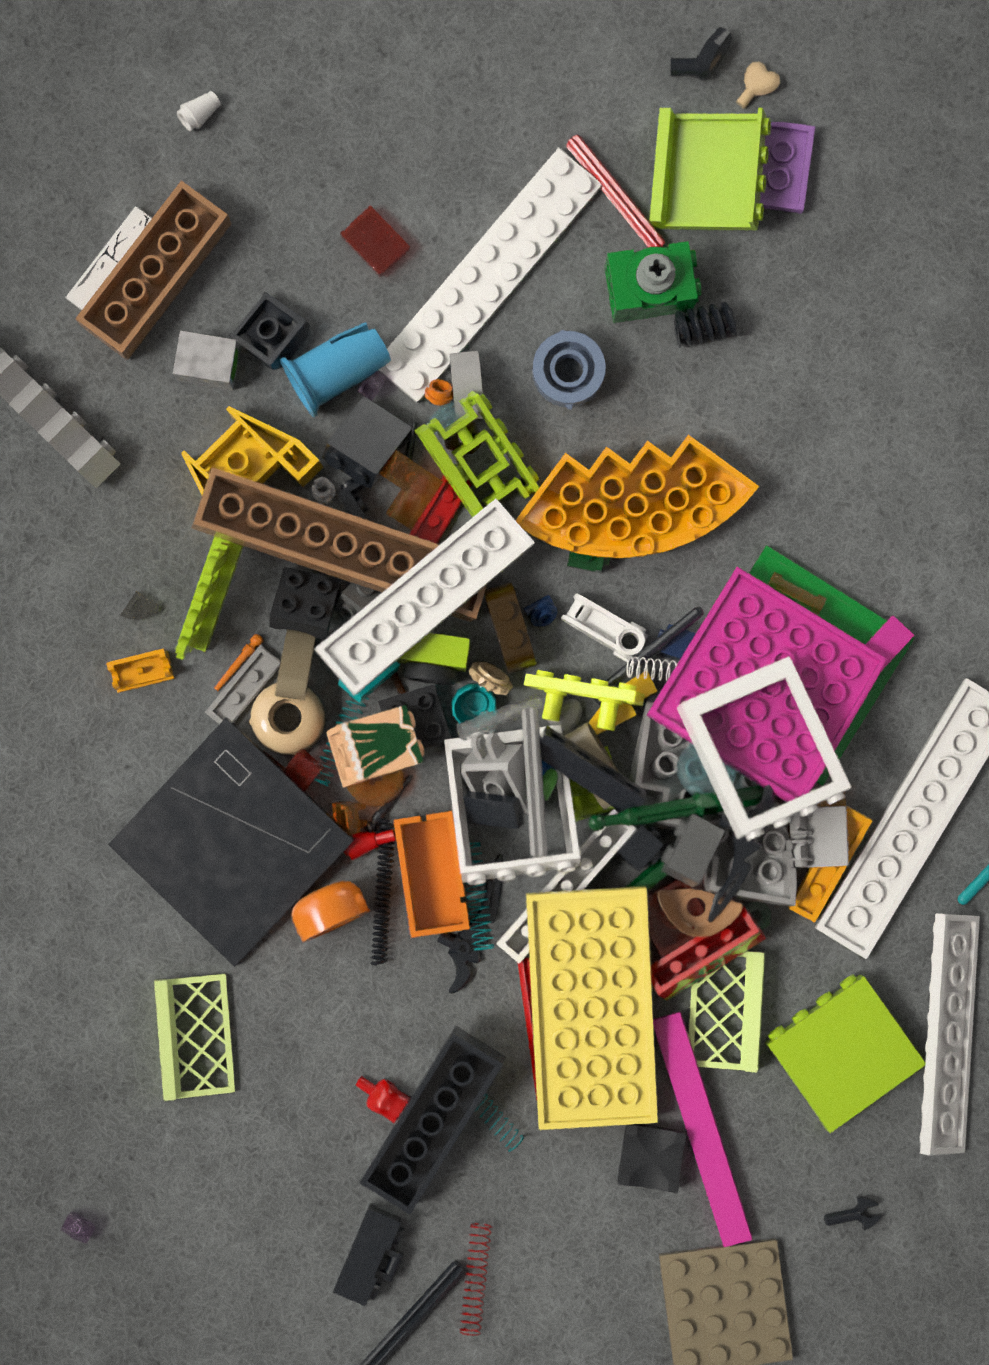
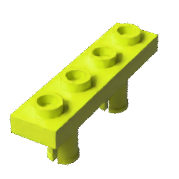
(598, 689)

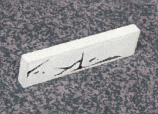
(108, 258)

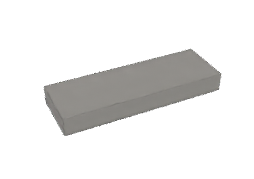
(244, 686)

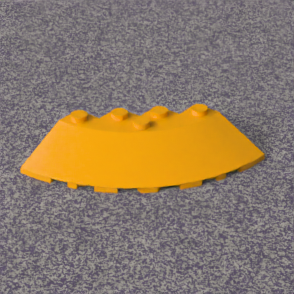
(636, 505)

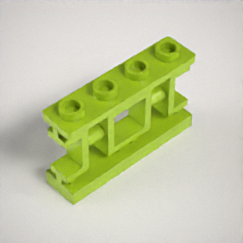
(459, 473)

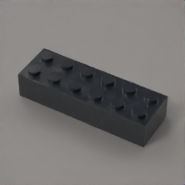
(433, 1120)

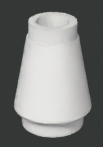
(197, 111)

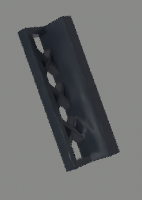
(589, 771)

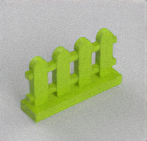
(209, 596)

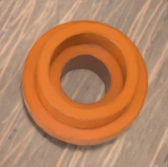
(439, 392)

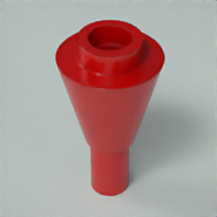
(368, 841)

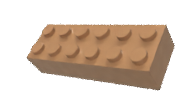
(154, 270)

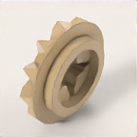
(490, 678)

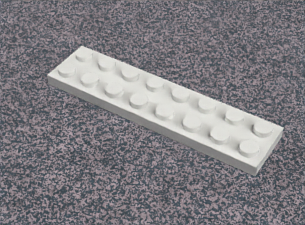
(424, 597)
(949, 1034)

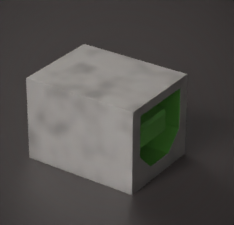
(206, 360)

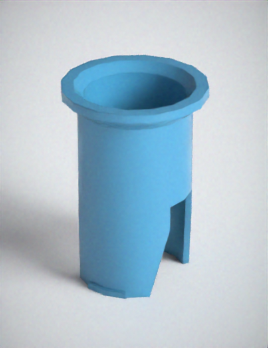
(336, 366)

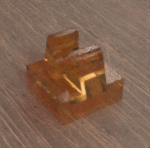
(347, 815)

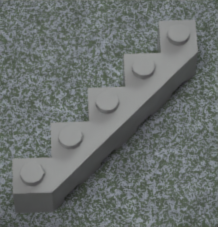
(53, 422)

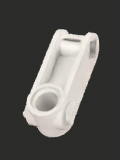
(604, 627)

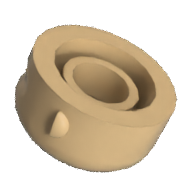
(287, 742)

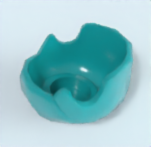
(471, 701)

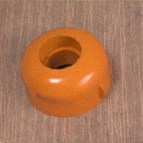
(328, 909)

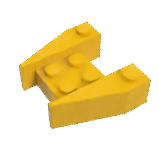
(254, 453)

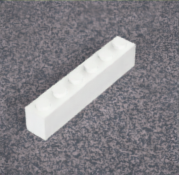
(593, 856)

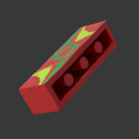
(704, 955)

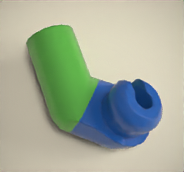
(550, 779)

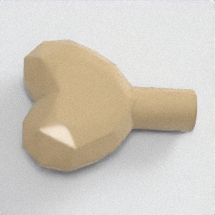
(757, 83)

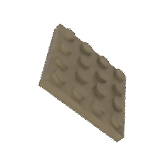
(726, 1305)

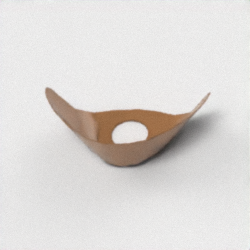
(675, 907)

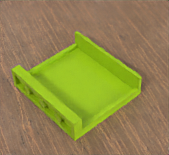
(709, 171)
(844, 1052)

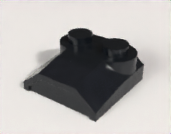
(271, 332)

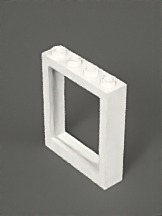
(456, 753)
(779, 816)

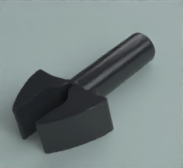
(854, 1214)

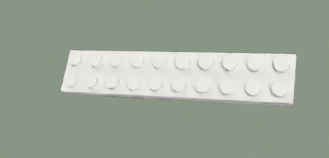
(489, 274)
(911, 823)

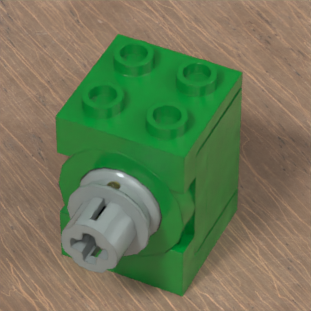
(651, 282)

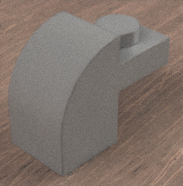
(465, 378)

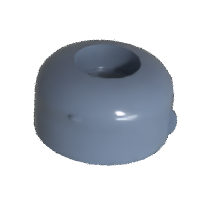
(568, 345)

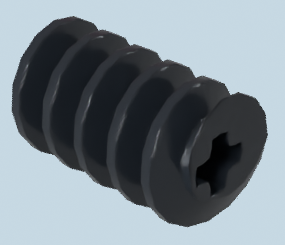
(704, 323)

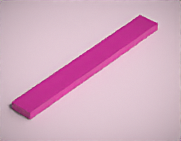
(702, 1129)

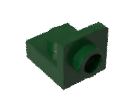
(587, 562)

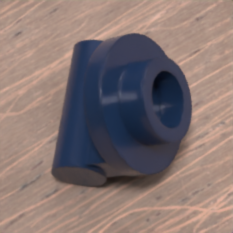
(541, 611)

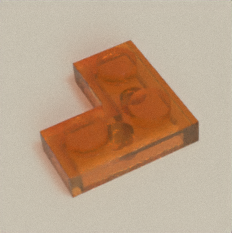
(416, 490)

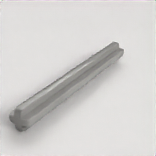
(534, 782)

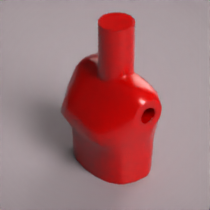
(384, 1098)

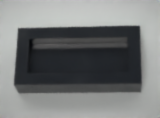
(493, 810)

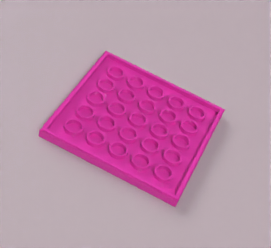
(765, 730)

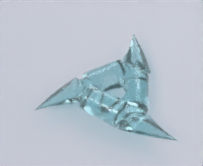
(444, 414)

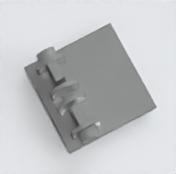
(820, 838)

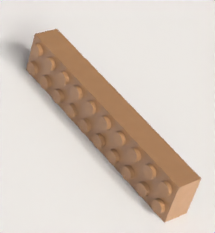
(312, 535)

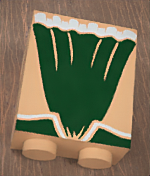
(375, 745)

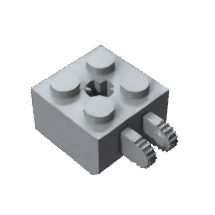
(496, 768)

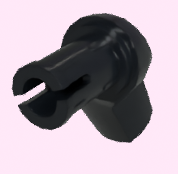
(708, 58)

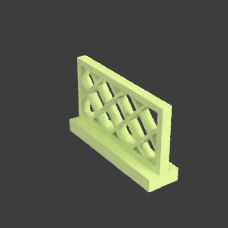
(751, 1015)
(168, 1037)

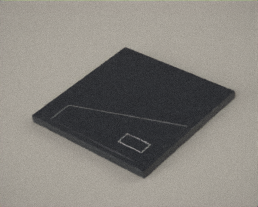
(231, 841)

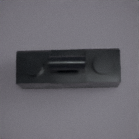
(361, 1266)

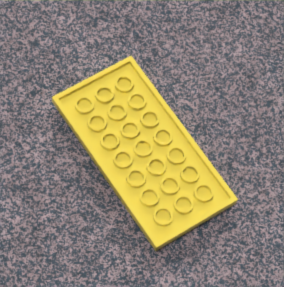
(592, 1007)

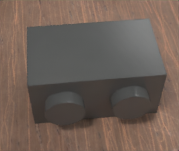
(692, 850)

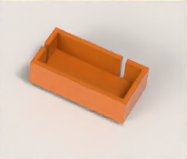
(431, 874)

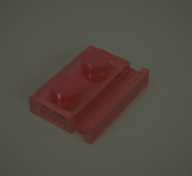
(375, 241)

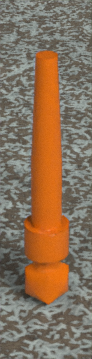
(248, 650)

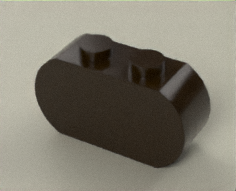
(509, 627)

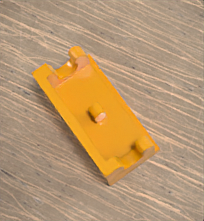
(140, 670)

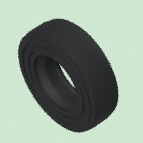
(430, 673)

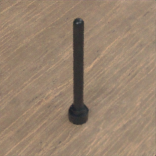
(656, 646)

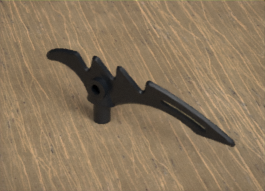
(742, 850)
(462, 945)

